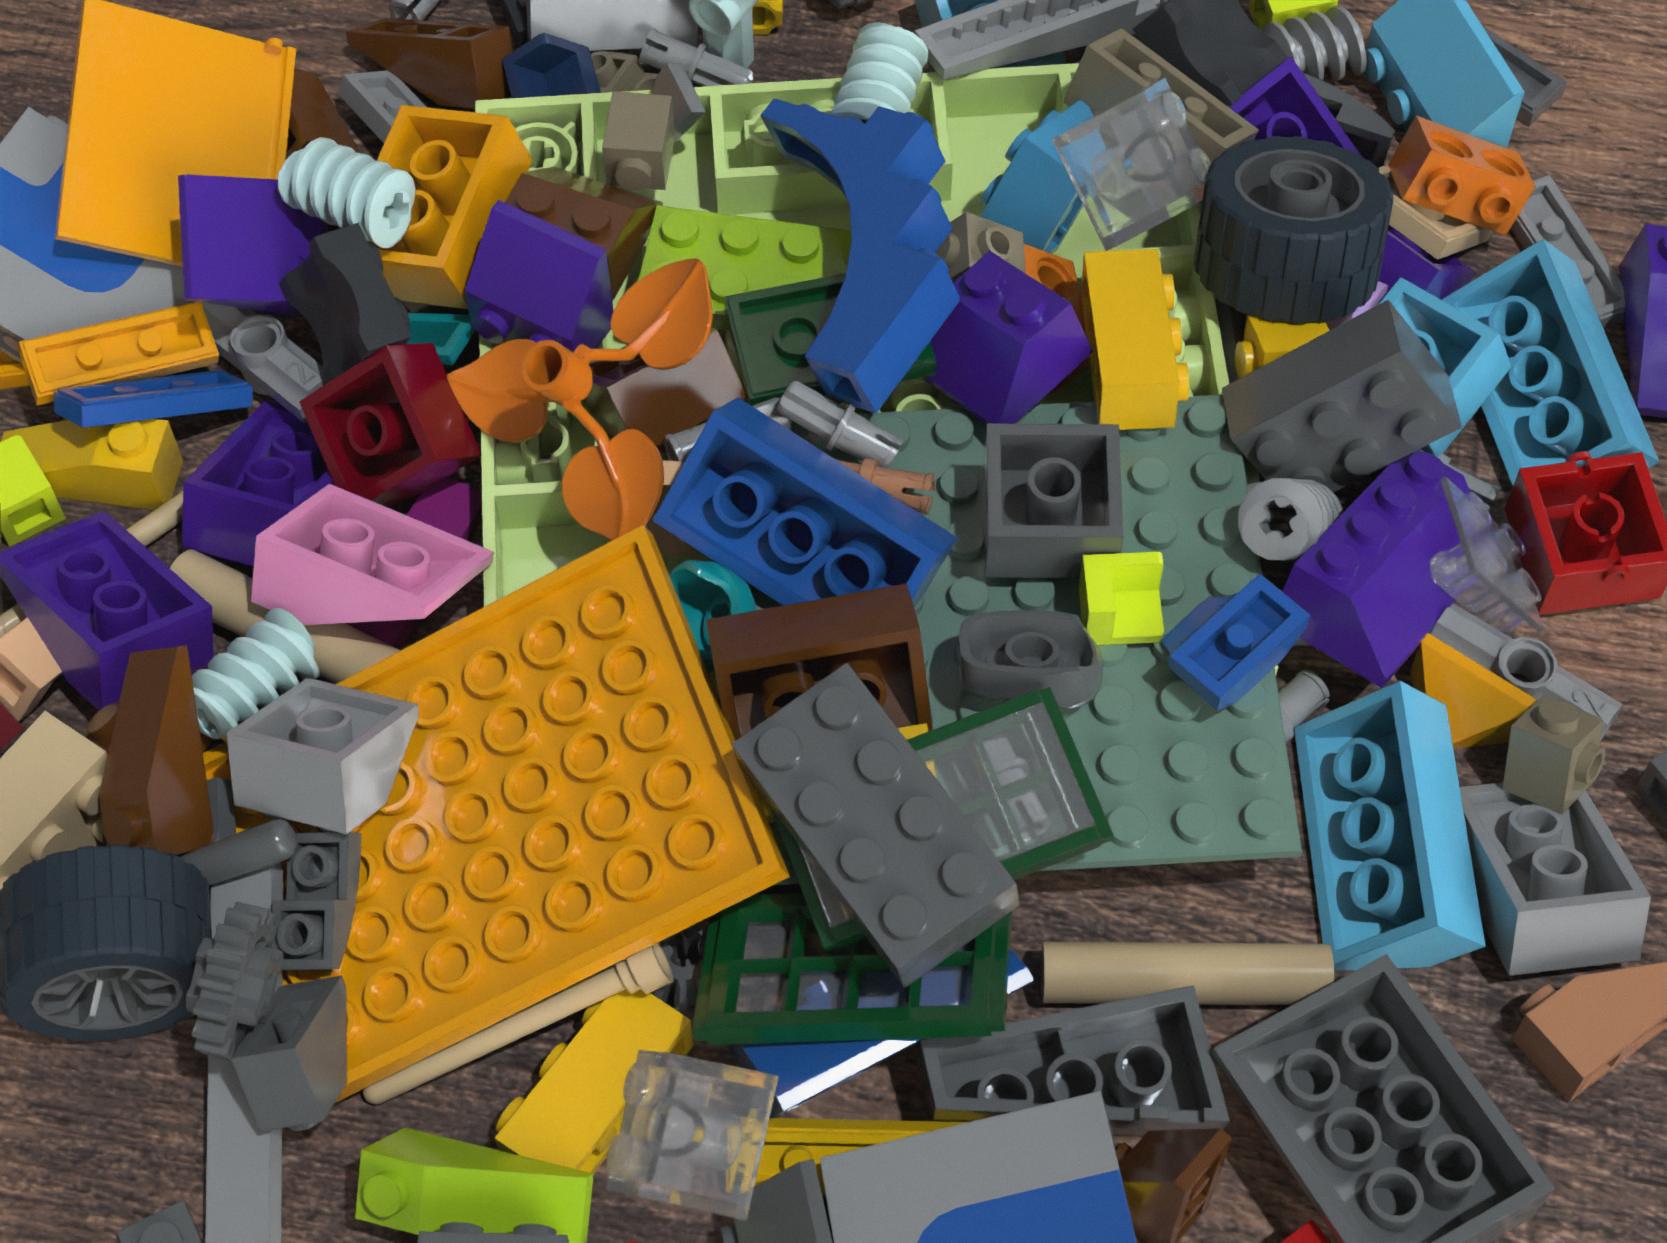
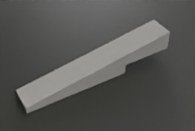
(1024, 30)

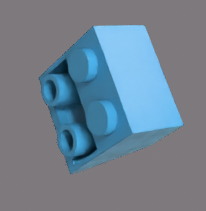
(1036, 187)

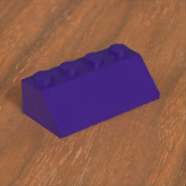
(1372, 572)

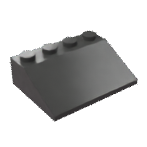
(1383, 1117)

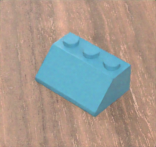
(1443, 67)

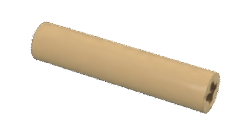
(337, 647)
(1217, 970)

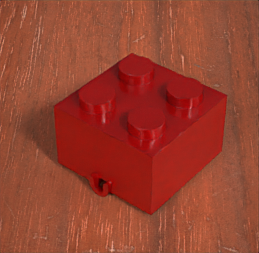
(1590, 531)

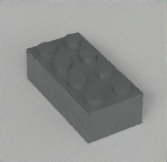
(876, 825)

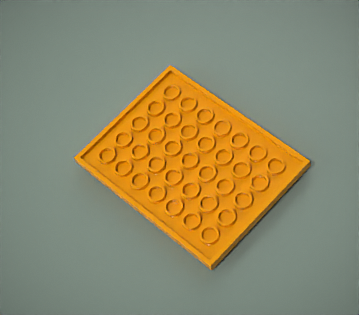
(546, 812)

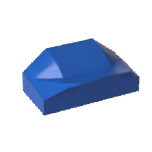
(1234, 641)

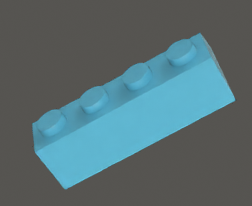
(1563, 376)
(1388, 832)

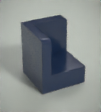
(550, 68)

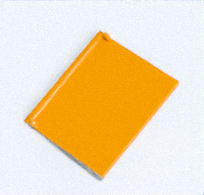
(159, 105)

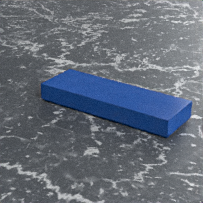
(152, 398)

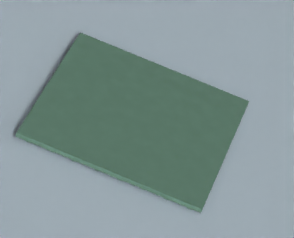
(1160, 758)

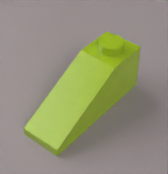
(430, 1180)

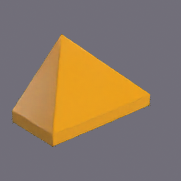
(1477, 700)

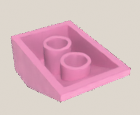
(359, 562)

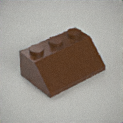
(783, 651)

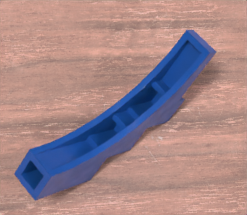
(894, 280)

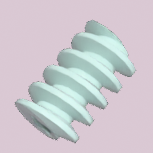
(881, 72)
(348, 189)
(253, 672)

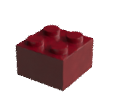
(391, 425)

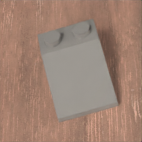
(1552, 883)

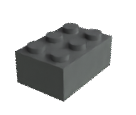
(1342, 403)

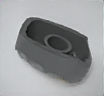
(1029, 651)

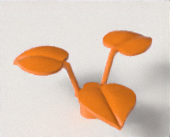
(508, 390)

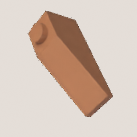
(1592, 1024)

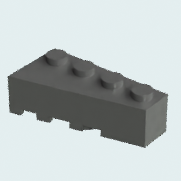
(1138, 1051)

